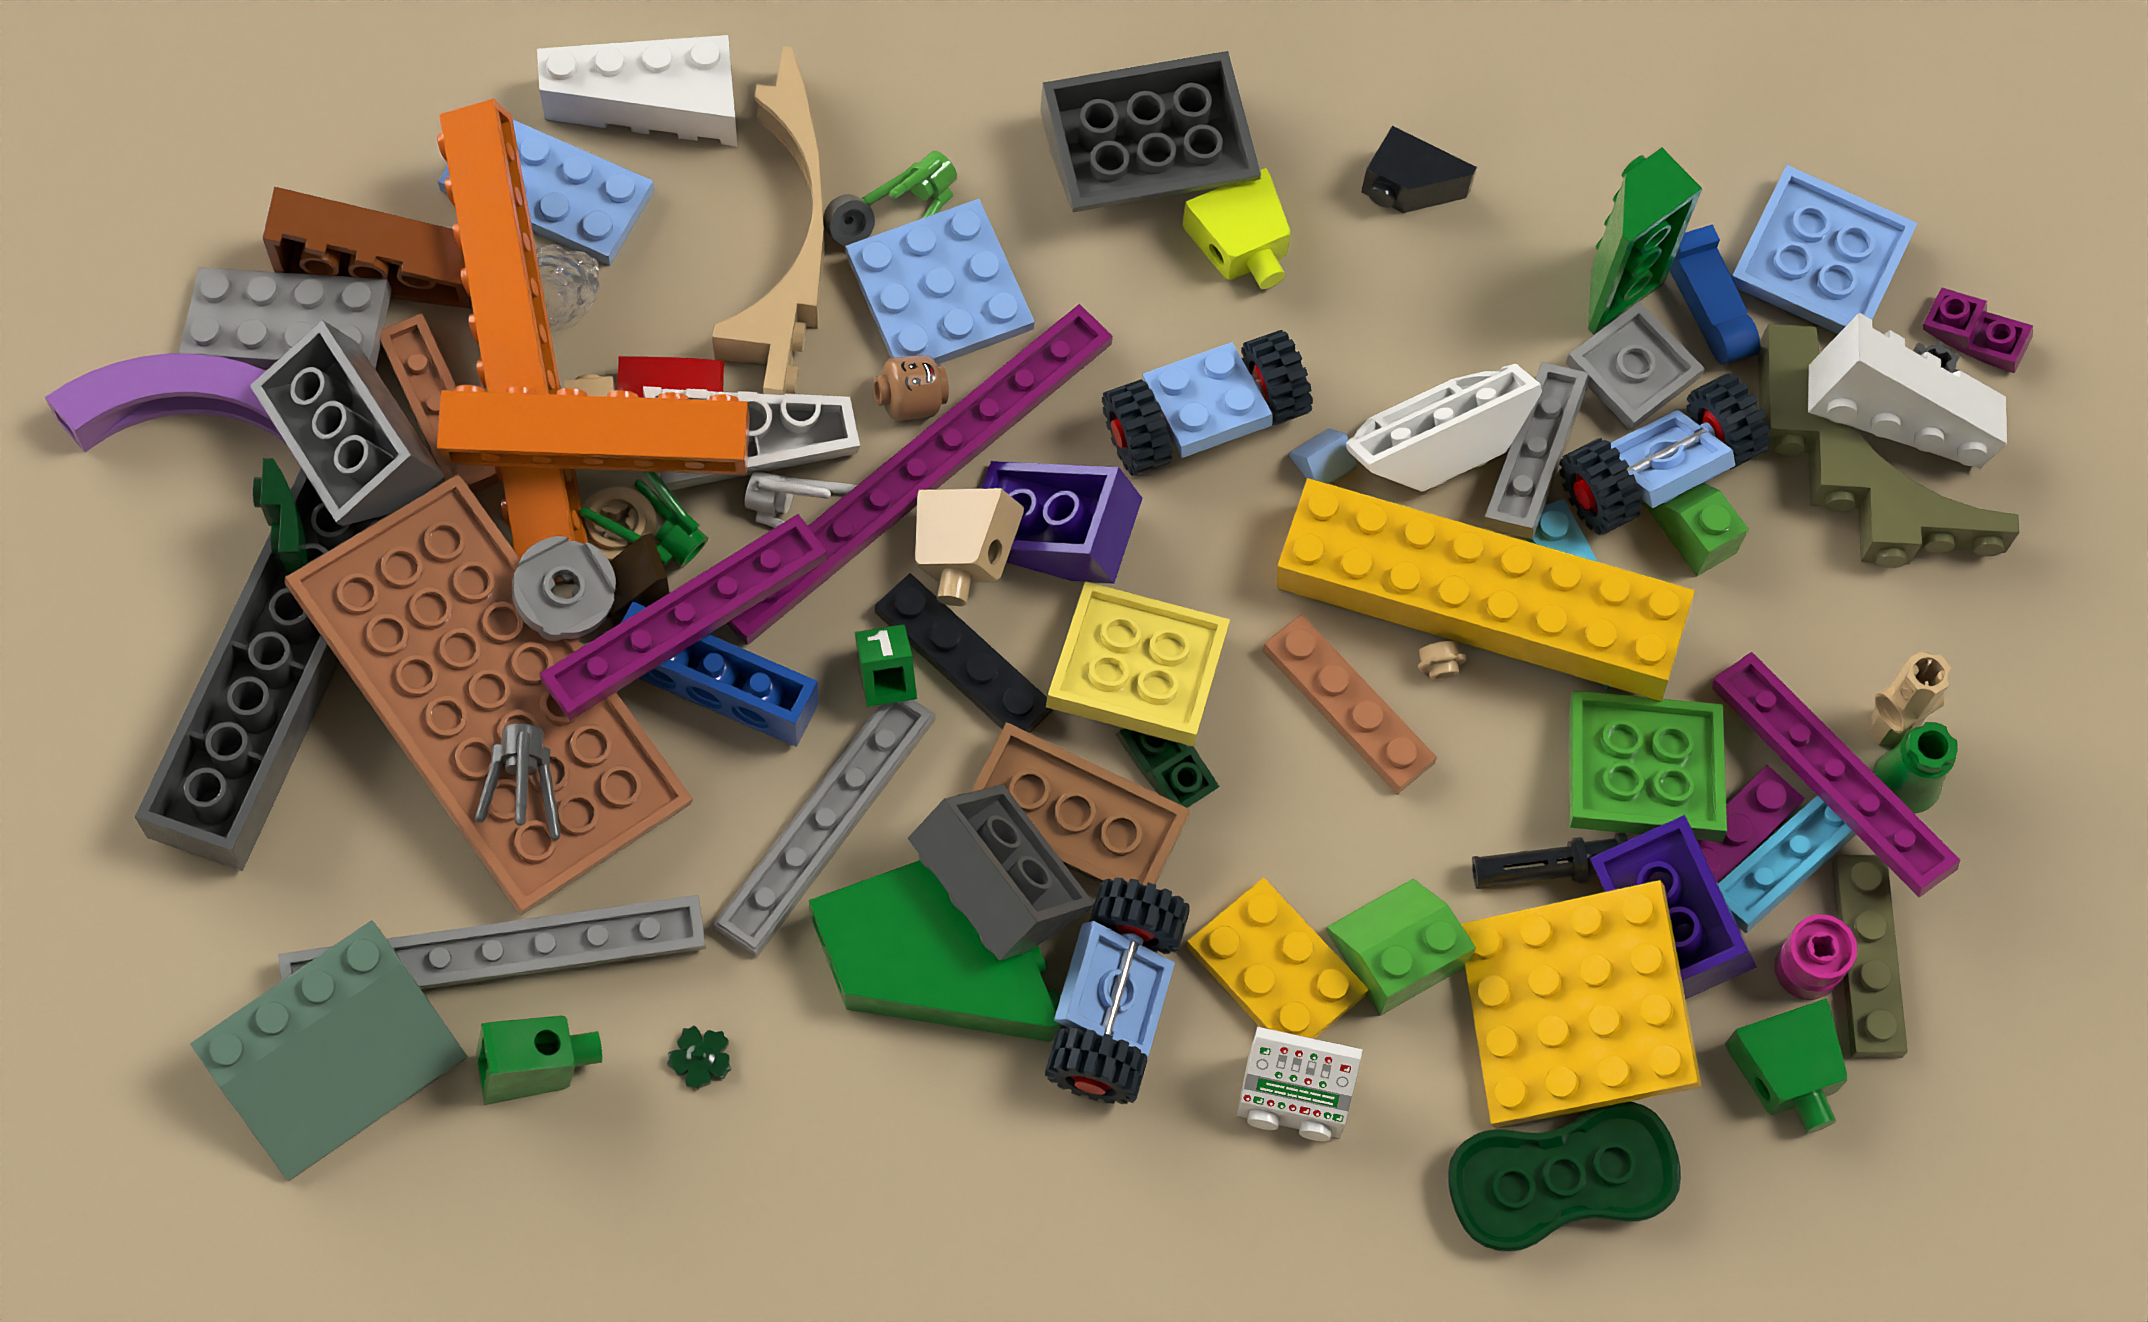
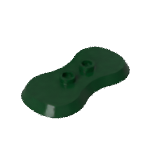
(1525, 1185)

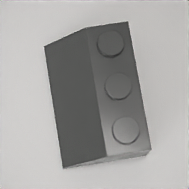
(999, 870)

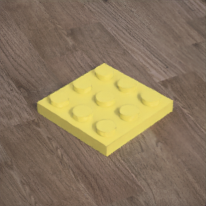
(1138, 663)

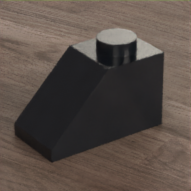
(1415, 174)

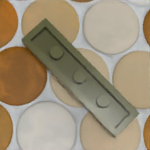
(1873, 981)

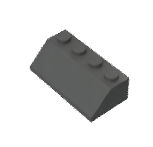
(345, 427)

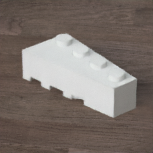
(782, 432)

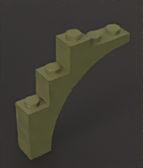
(1848, 473)

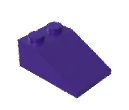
(1071, 519)
(1702, 924)

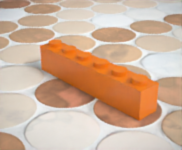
(593, 431)

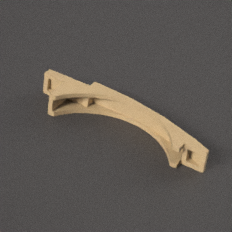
(778, 322)

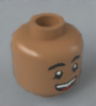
(911, 387)

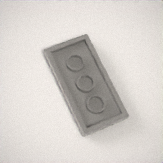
(265, 313)

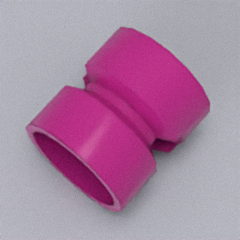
(1815, 957)

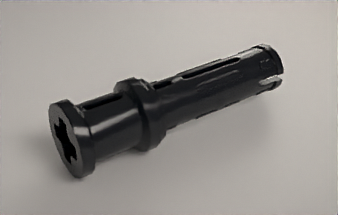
(1491, 871)

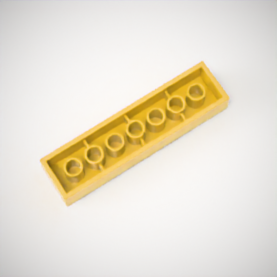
(1484, 589)

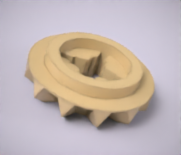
(616, 504)

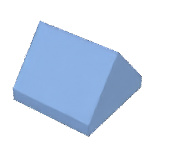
(1324, 457)

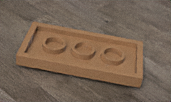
(1084, 811)

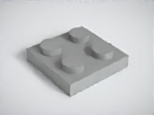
(1635, 365)

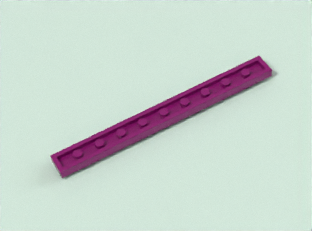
(937, 456)

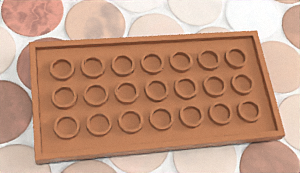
(447, 663)

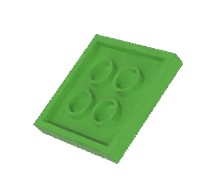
(1646, 764)

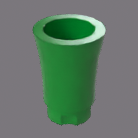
(1919, 765)

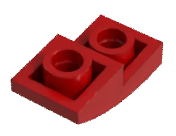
(669, 373)

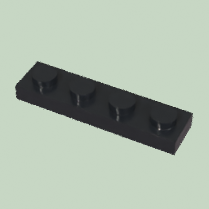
(963, 656)

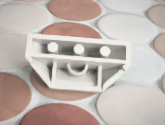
(1447, 428)

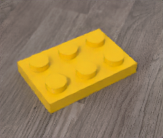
(1276, 965)

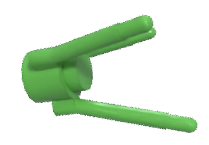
(925, 180)

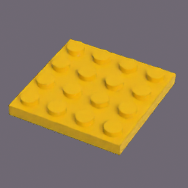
(1579, 1005)

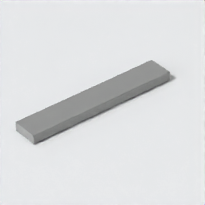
(823, 824)

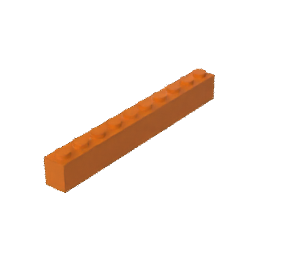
(507, 304)

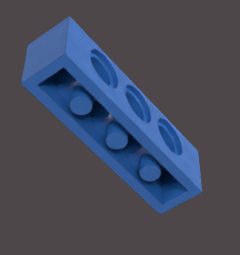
(738, 686)

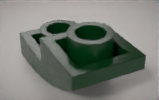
(279, 508)
(1169, 767)

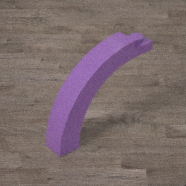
(156, 388)

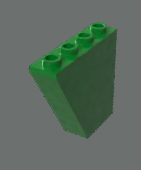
(917, 957)

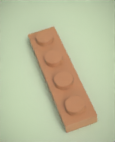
(422, 377)
(1349, 704)

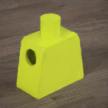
(1241, 229)

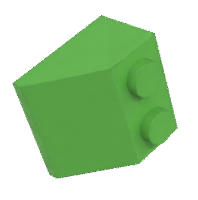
(1402, 944)

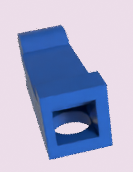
(1714, 297)

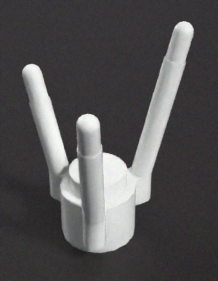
(774, 494)

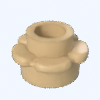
(1441, 660)

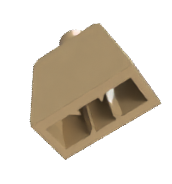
(964, 537)

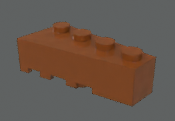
(351, 241)

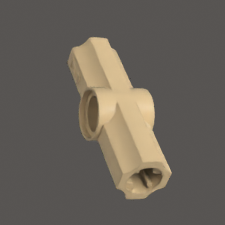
(1910, 698)

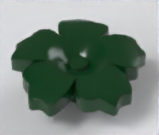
(700, 1057)

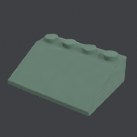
(329, 1050)

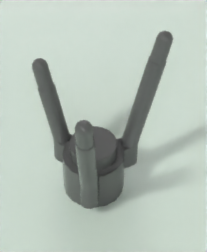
(521, 754)

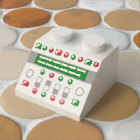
(1298, 1084)

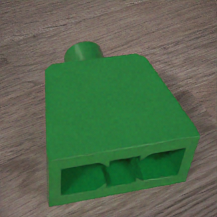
(531, 1057)
(1793, 1062)

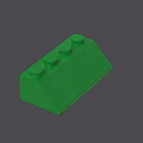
(1640, 235)

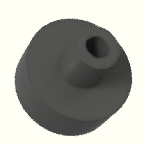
(848, 219)

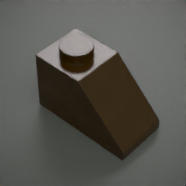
(638, 577)

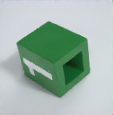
(885, 665)

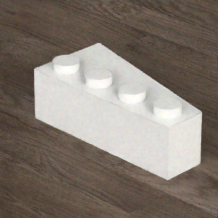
(643, 85)
(1905, 396)

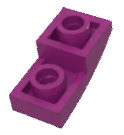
(1968, 327)

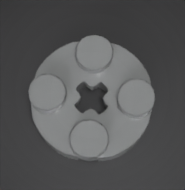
(556, 616)

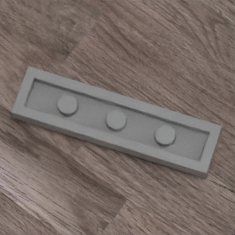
(1537, 452)

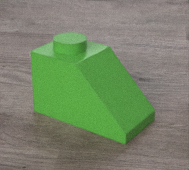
(1701, 526)

